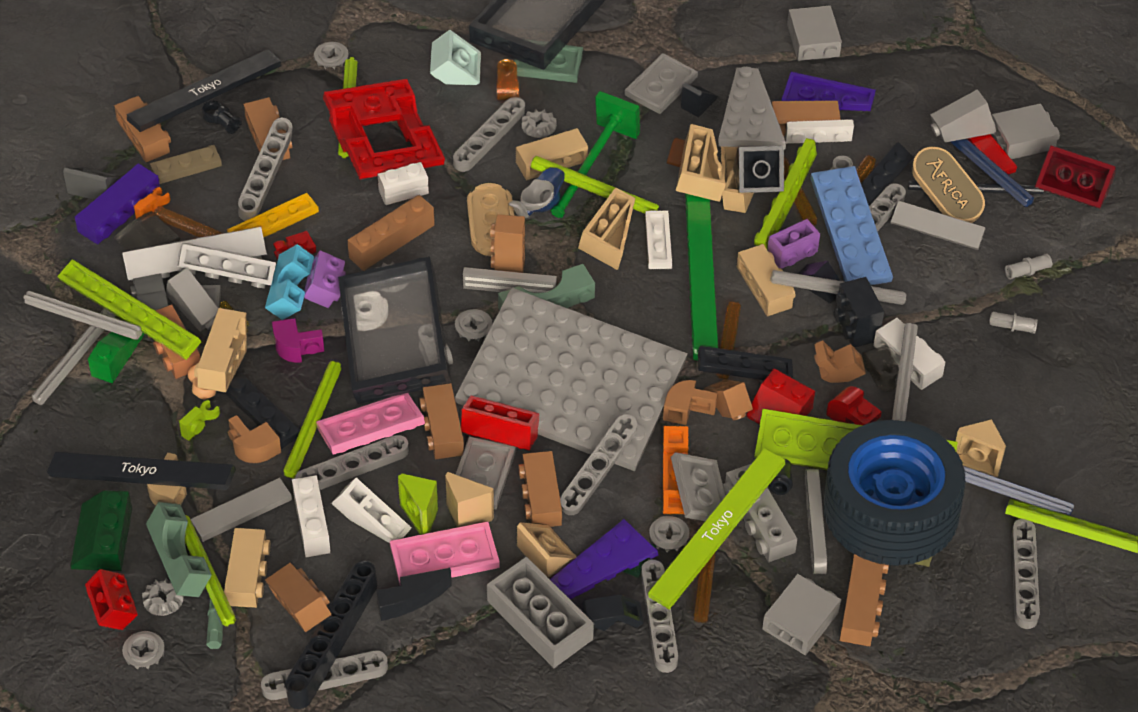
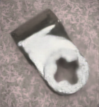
(881, 367)

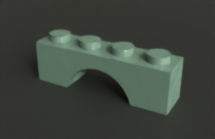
(573, 289)
(168, 529)

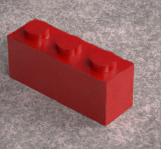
(500, 422)

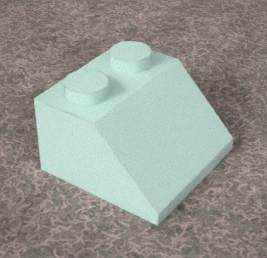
(455, 60)

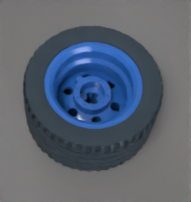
(894, 492)

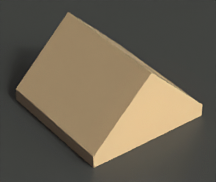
(981, 447)
(468, 501)
(543, 548)

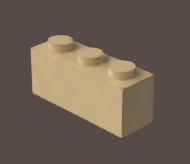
(563, 149)
(756, 269)
(246, 567)

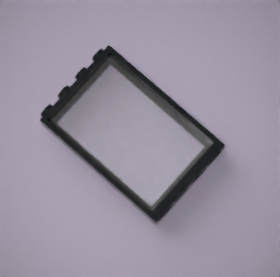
(530, 28)
(394, 330)

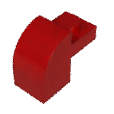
(851, 407)

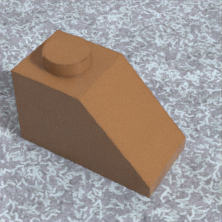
(731, 398)

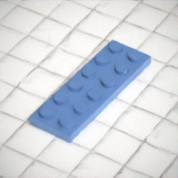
(851, 225)

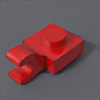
(302, 239)

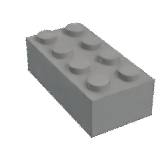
(540, 612)

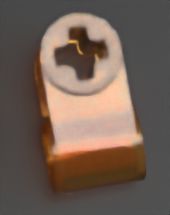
(507, 80)

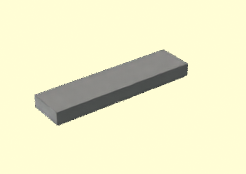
(938, 225)
(241, 509)

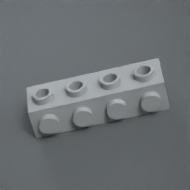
(226, 264)
(765, 522)

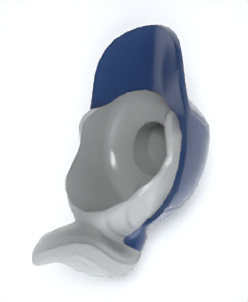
(540, 194)

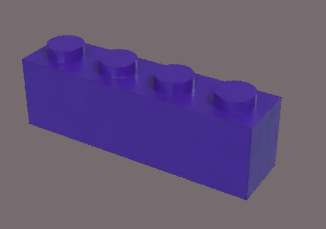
(116, 204)

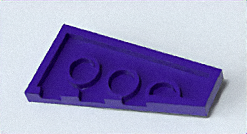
(810, 88)
(609, 555)

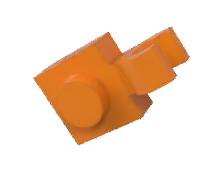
(151, 202)

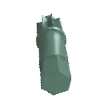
(214, 629)

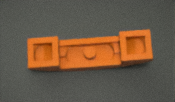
(674, 440)

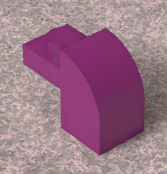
(291, 344)

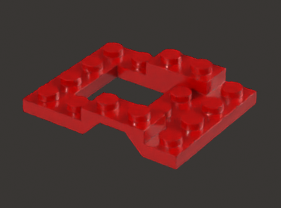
(379, 104)

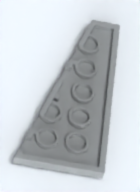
(749, 113)

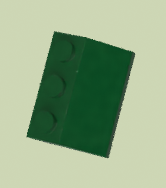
(102, 532)

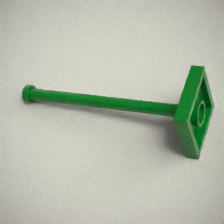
(615, 116)

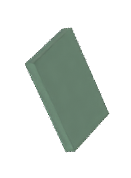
(562, 68)

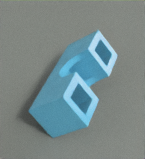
(284, 294)

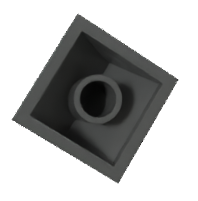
(87, 181)

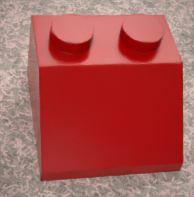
(782, 395)

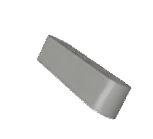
(265, 159)

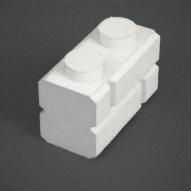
(403, 183)

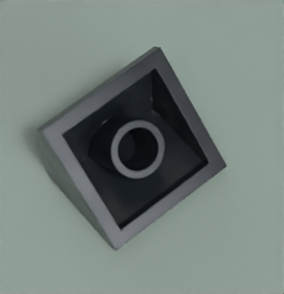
(759, 169)

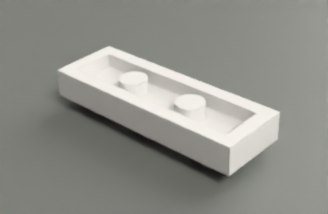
(819, 131)
(658, 240)

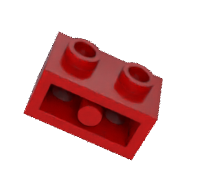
(111, 599)

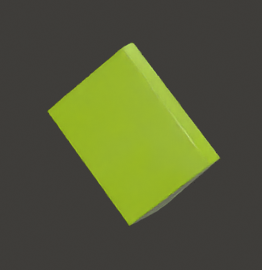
(418, 501)

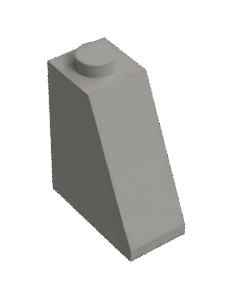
(963, 119)
(191, 299)

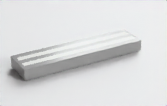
(503, 280)

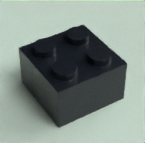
(858, 311)

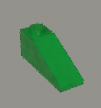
(111, 356)

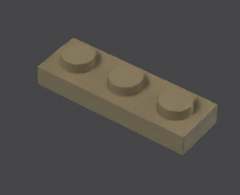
(186, 164)

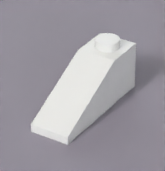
(370, 512)

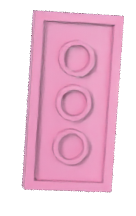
(370, 423)
(461, 549)

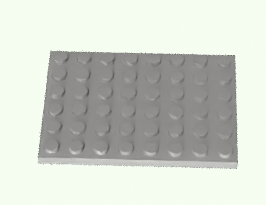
(573, 374)

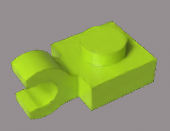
(195, 420)

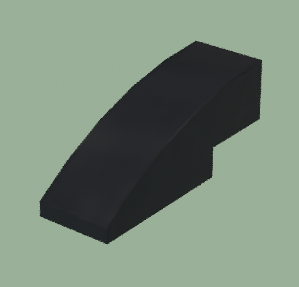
(412, 593)

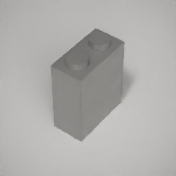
(814, 33)
(1025, 131)
(801, 614)

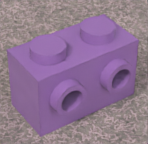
(794, 243)
(323, 280)

